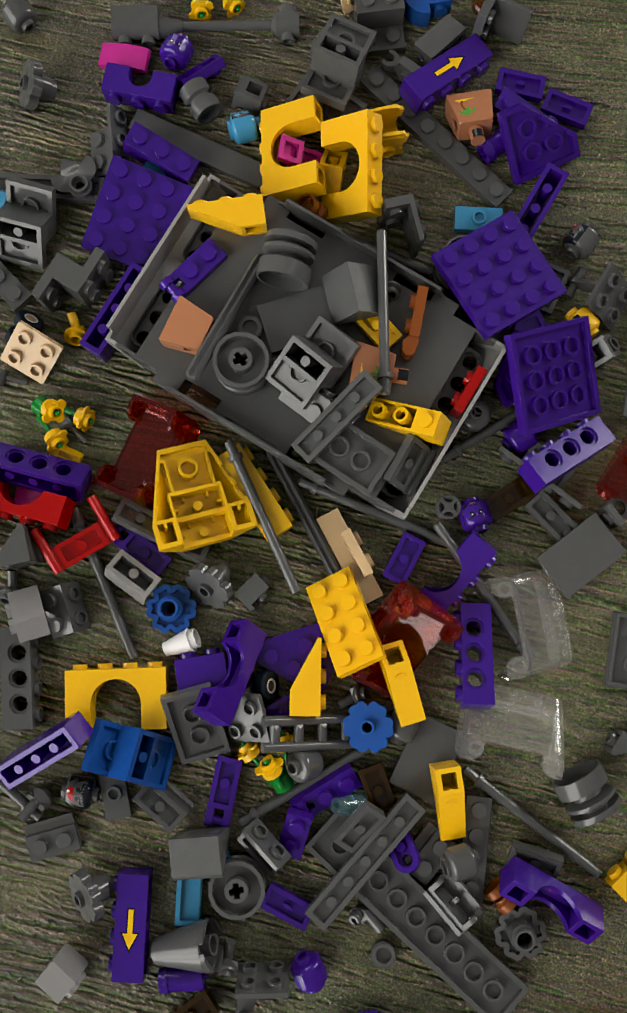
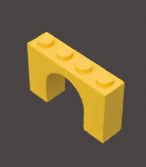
(294, 120)
(364, 196)
(150, 682)

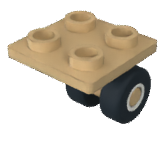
(29, 348)

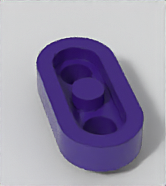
(401, 851)

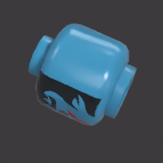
(243, 126)

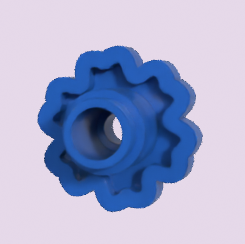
(159, 608)
(360, 734)

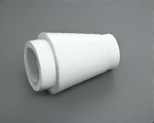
(183, 642)

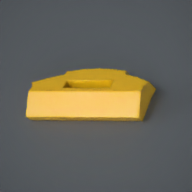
(68, 453)

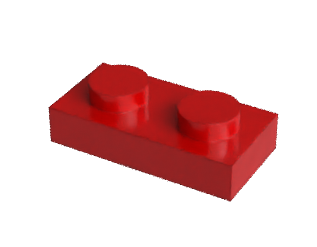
(471, 383)

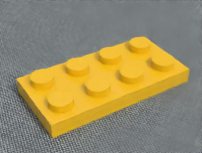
(345, 622)

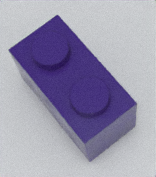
(196, 670)

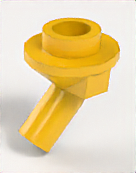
(74, 333)

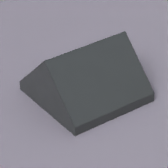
(351, 293)
(20, 550)
(198, 853)

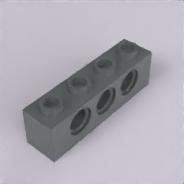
(13, 715)

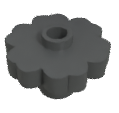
(35, 85)
(210, 584)
(90, 893)
(520, 933)

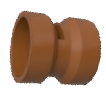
(312, 204)
(492, 894)

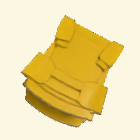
(391, 138)

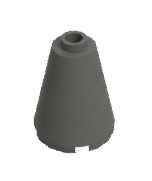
(190, 947)

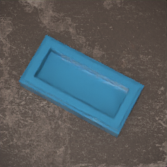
(188, 901)

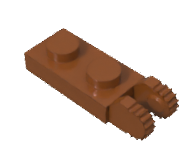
(414, 324)

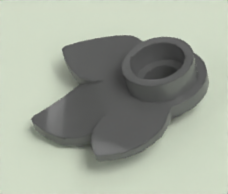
(74, 176)

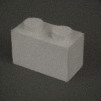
(132, 576)
(27, 614)
(63, 974)

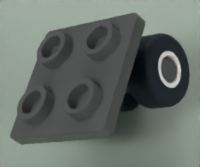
(247, 721)

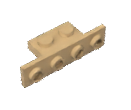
(347, 551)

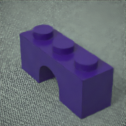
(157, 95)
(148, 146)

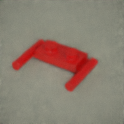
(81, 544)

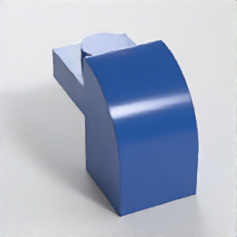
(420, 11)

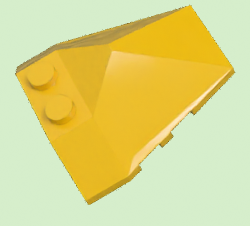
(196, 500)

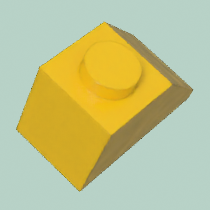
(334, 166)

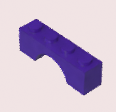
(474, 555)
(243, 644)
(579, 914)

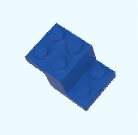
(129, 754)

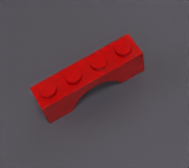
(48, 509)

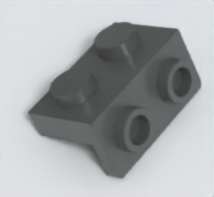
(65, 609)
(264, 847)

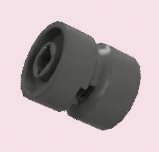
(201, 101)

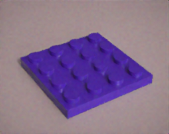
(133, 212)
(498, 275)
(552, 375)

